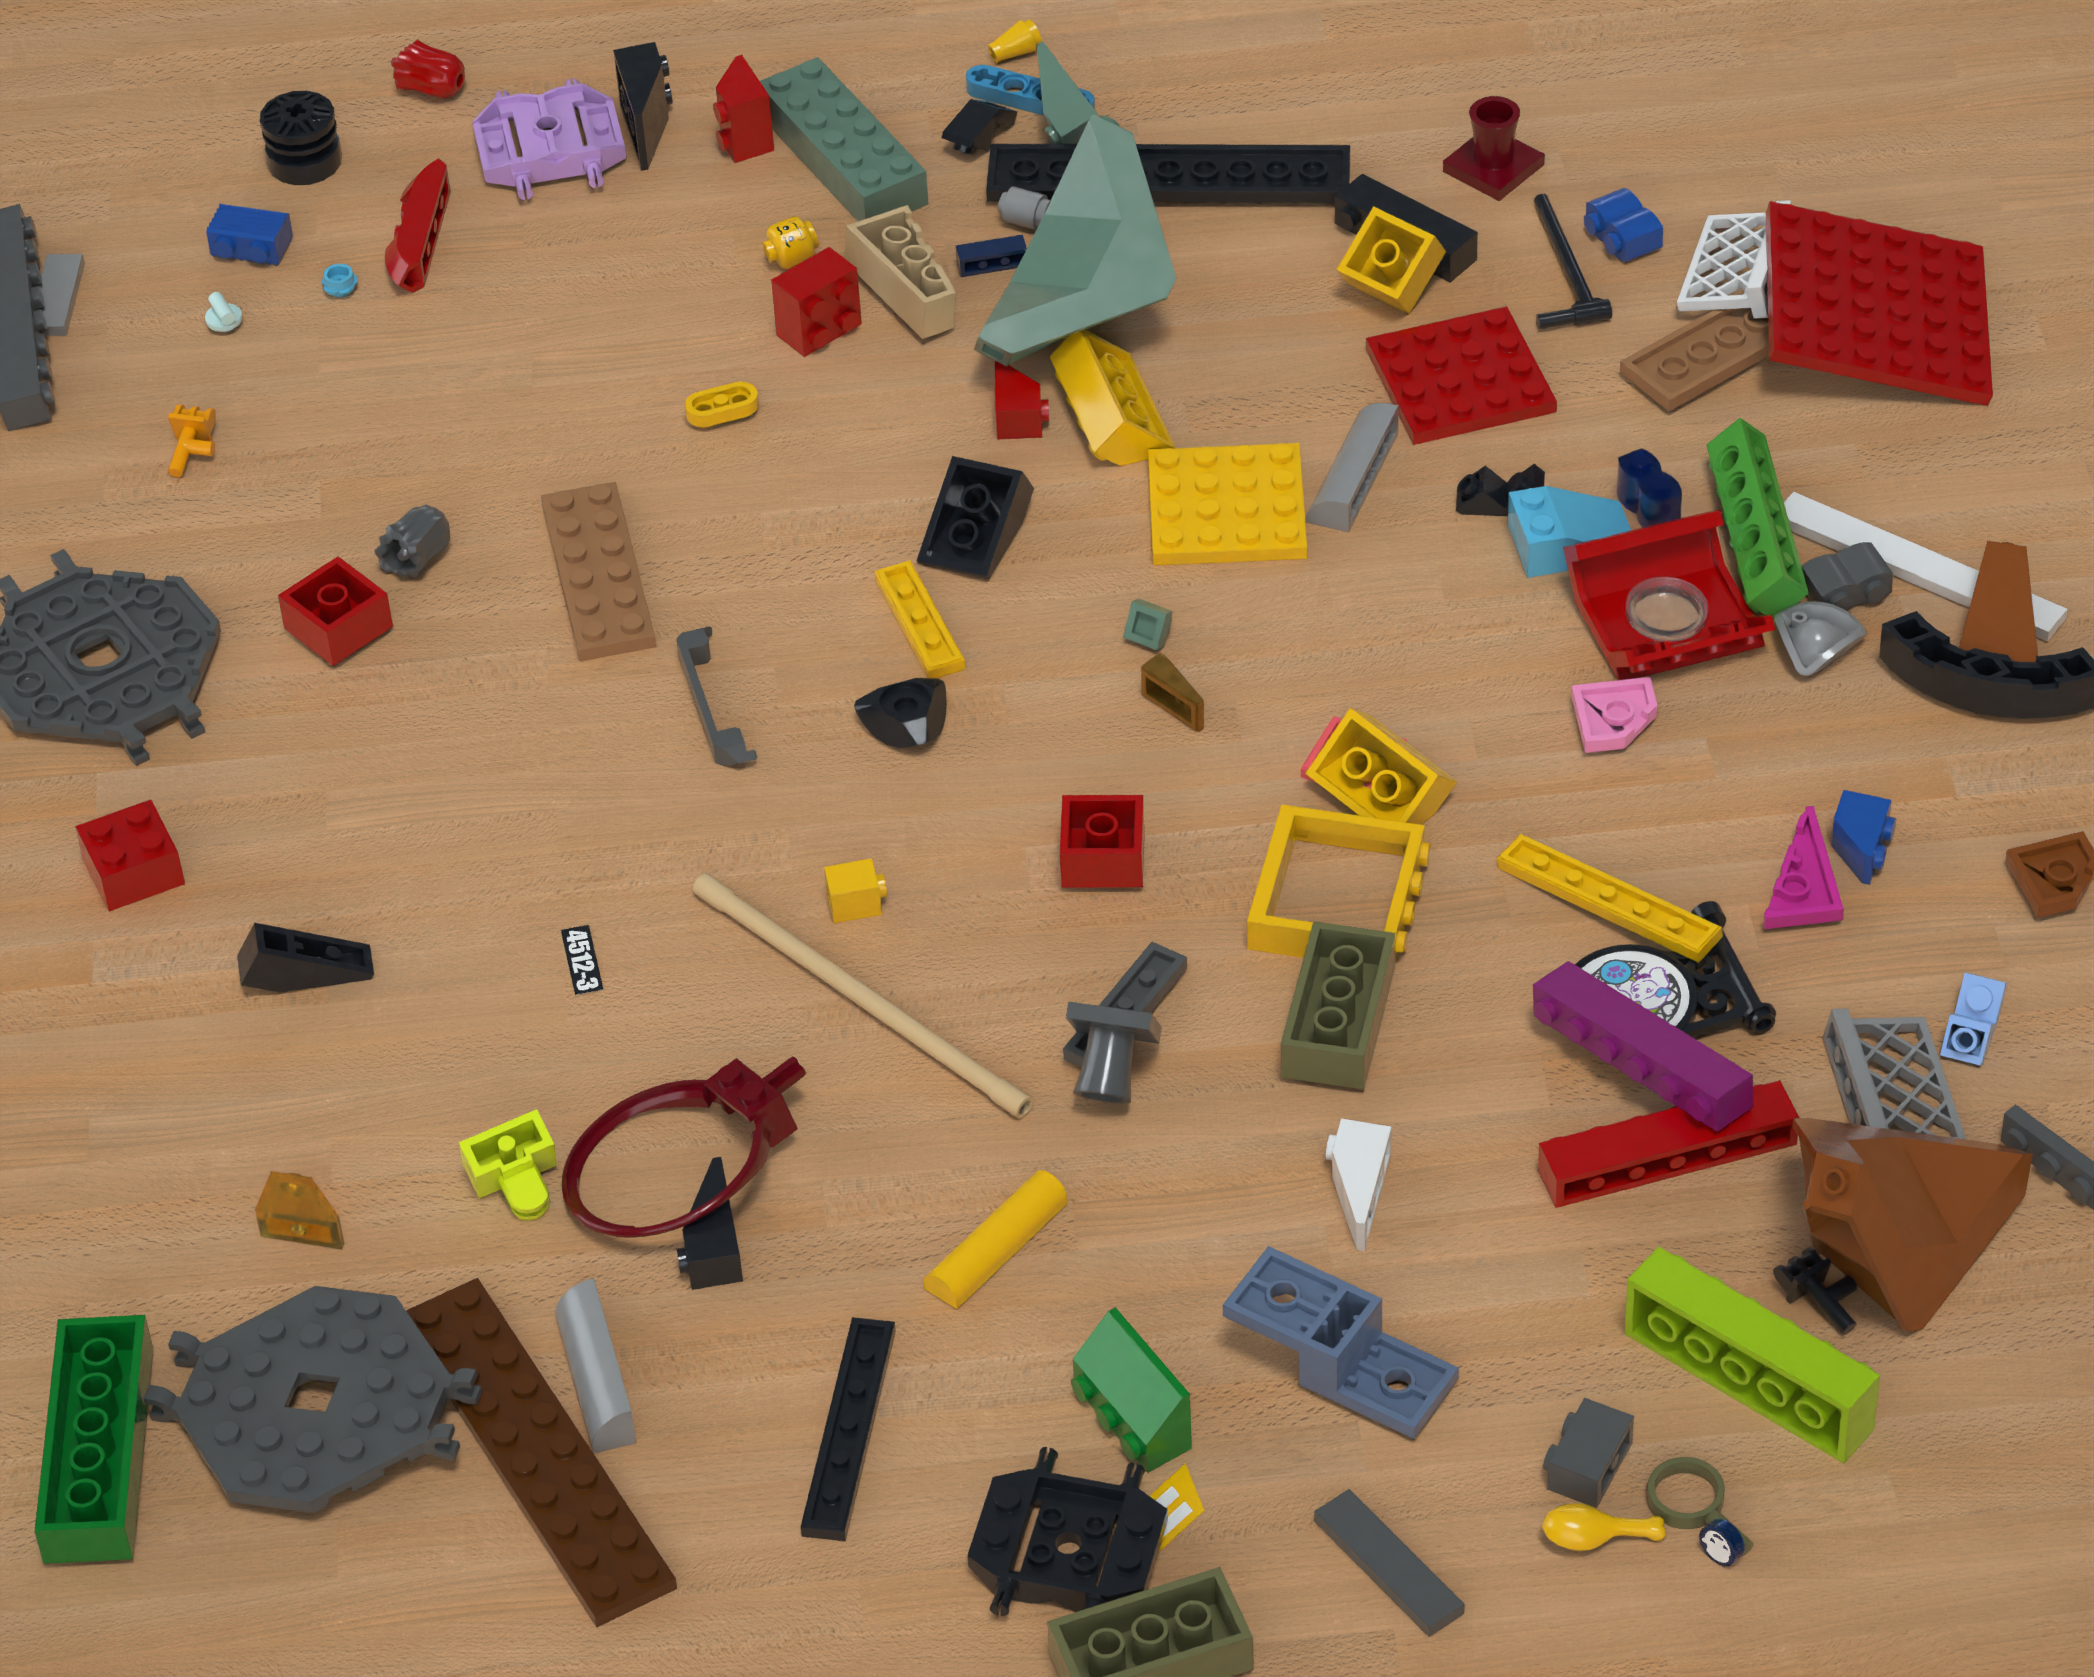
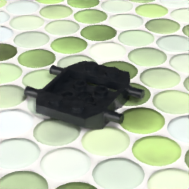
(1069, 1512)

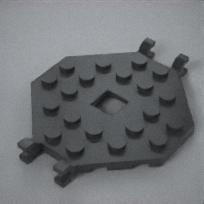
(152, 623)
(298, 1458)

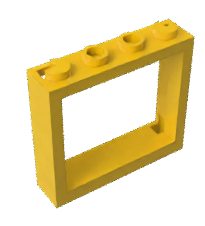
(1295, 823)

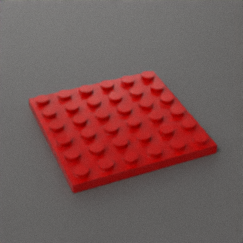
(1877, 303)

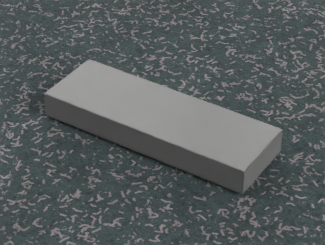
(59, 289)

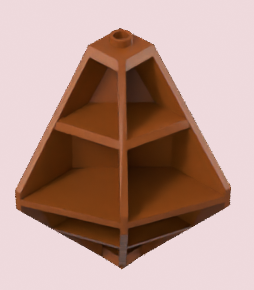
(1905, 1208)

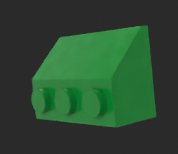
(1133, 1393)

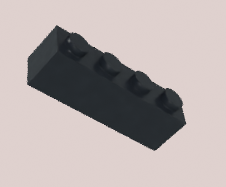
(1363, 193)

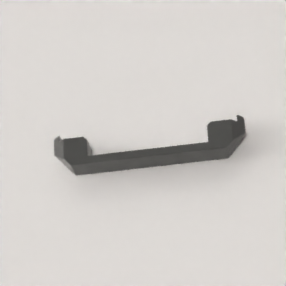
(728, 744)

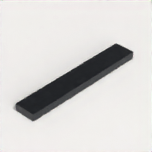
(848, 1429)

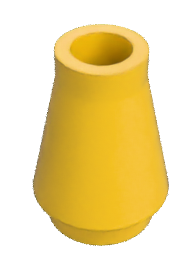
(1016, 41)

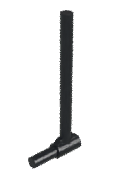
(1586, 308)

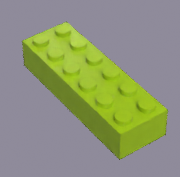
(1751, 1354)

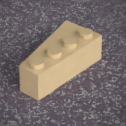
(902, 270)

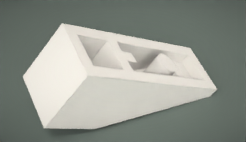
(1359, 1168)

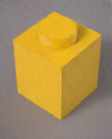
(854, 890)

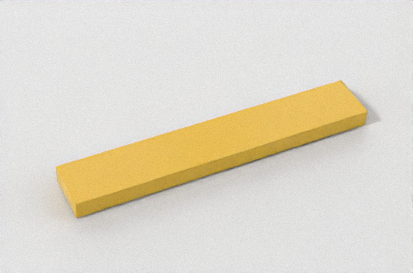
(1610, 898)

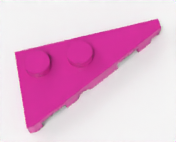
(1806, 883)

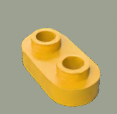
(721, 404)

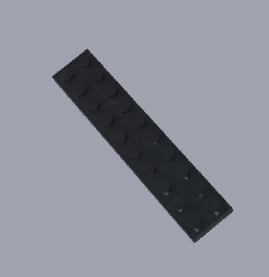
(1191, 171)

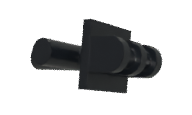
(1812, 1281)

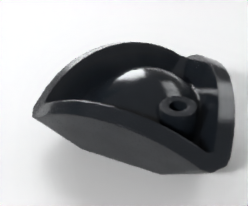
(905, 712)

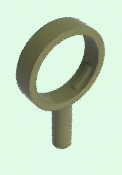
(1696, 1519)

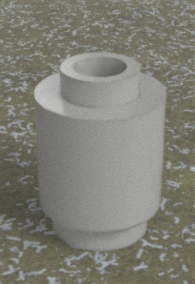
(1023, 207)

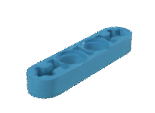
(992, 82)

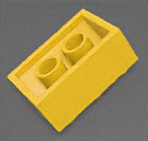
(1403, 780)

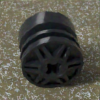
(300, 137)

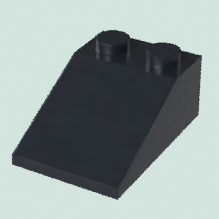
(643, 97)
(975, 517)

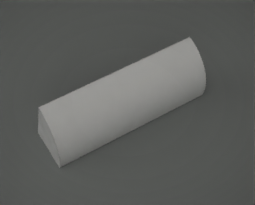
(1355, 467)
(594, 1368)

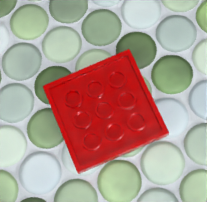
(1460, 375)

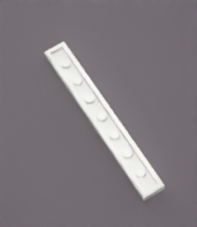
(1904, 558)

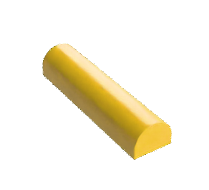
(996, 1239)

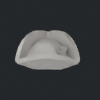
(1817, 634)

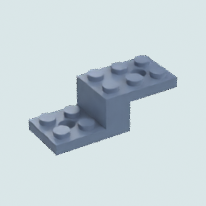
(1340, 1342)

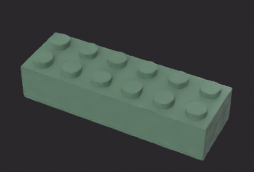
(843, 142)

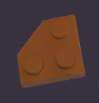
(2053, 872)

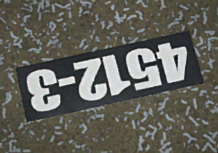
(582, 959)

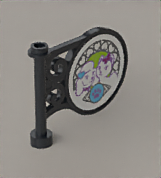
(1669, 989)

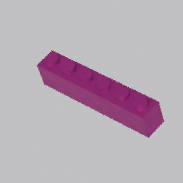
(1643, 1046)

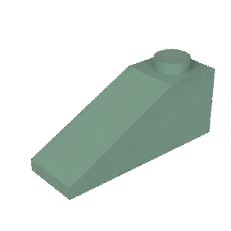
(1062, 101)

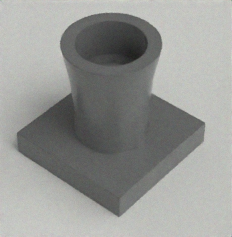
(1109, 1048)

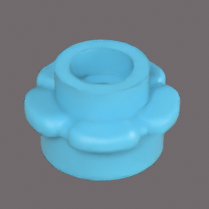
(339, 280)

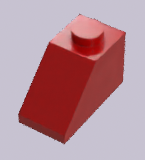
(1018, 404)

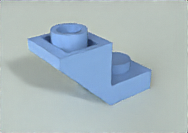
(1974, 1020)

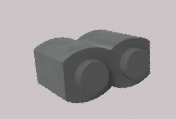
(1848, 577)

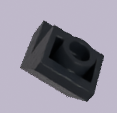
(976, 124)
(1489, 494)

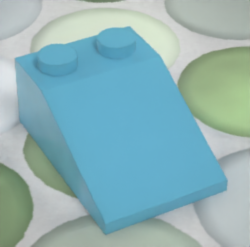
(1550, 518)

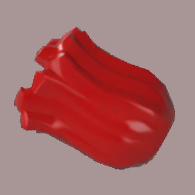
(428, 70)

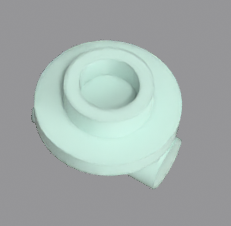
(222, 315)

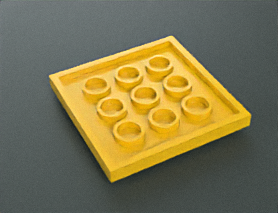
(1227, 504)

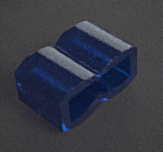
(1647, 489)

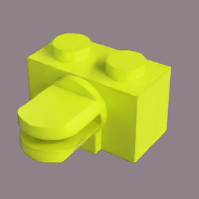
(511, 1161)

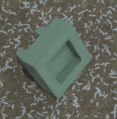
(1148, 624)

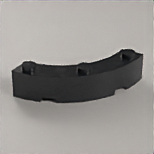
(1983, 679)

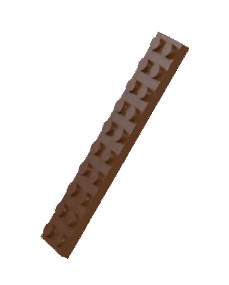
(544, 1458)

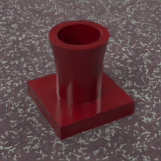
(1493, 157)

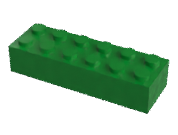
(94, 1439)

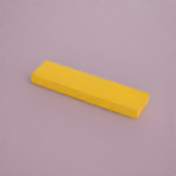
(919, 620)

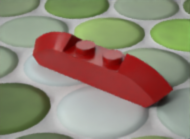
(422, 216)

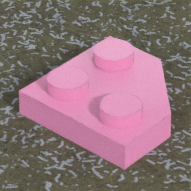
(1613, 712)

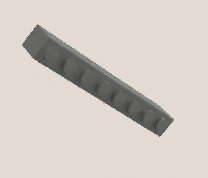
(23, 346)

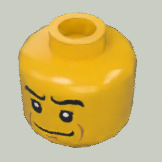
(790, 242)

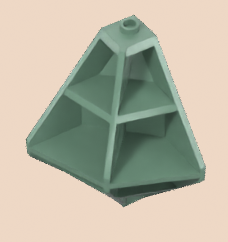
(1091, 254)

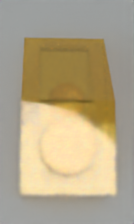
(297, 1212)

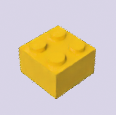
(1391, 260)

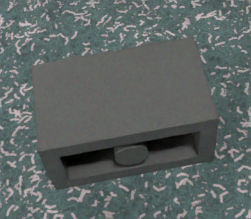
(1589, 1452)

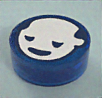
(1722, 1542)

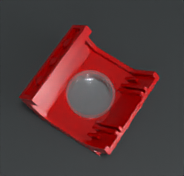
(1662, 597)

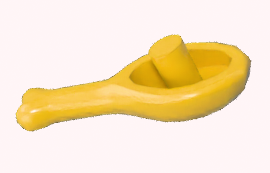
(1586, 1527)

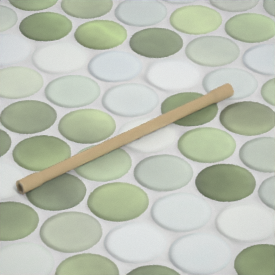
(998, 1089)

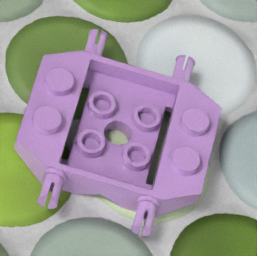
(551, 152)

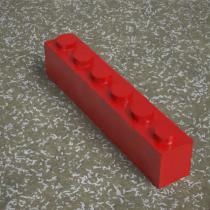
(1661, 1147)

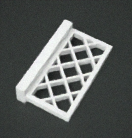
(1751, 282)

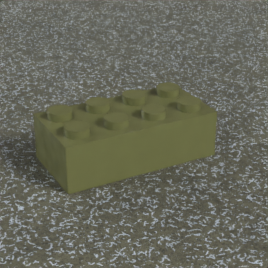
(1338, 1005)
(1160, 1632)

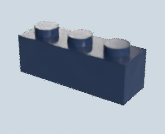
(990, 255)

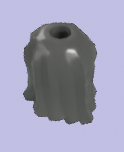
(413, 541)

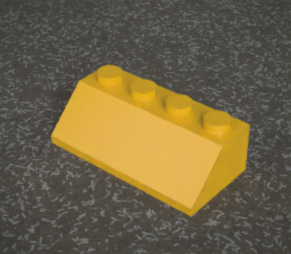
(1109, 399)

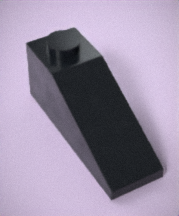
(298, 960)
(711, 1242)

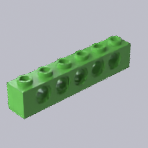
(1756, 519)

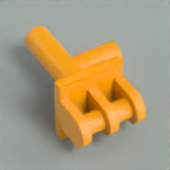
(193, 433)

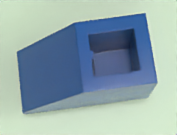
(1860, 831)

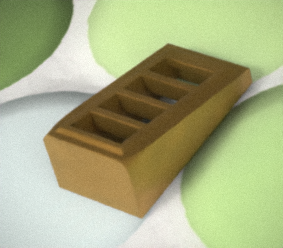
(1172, 692)

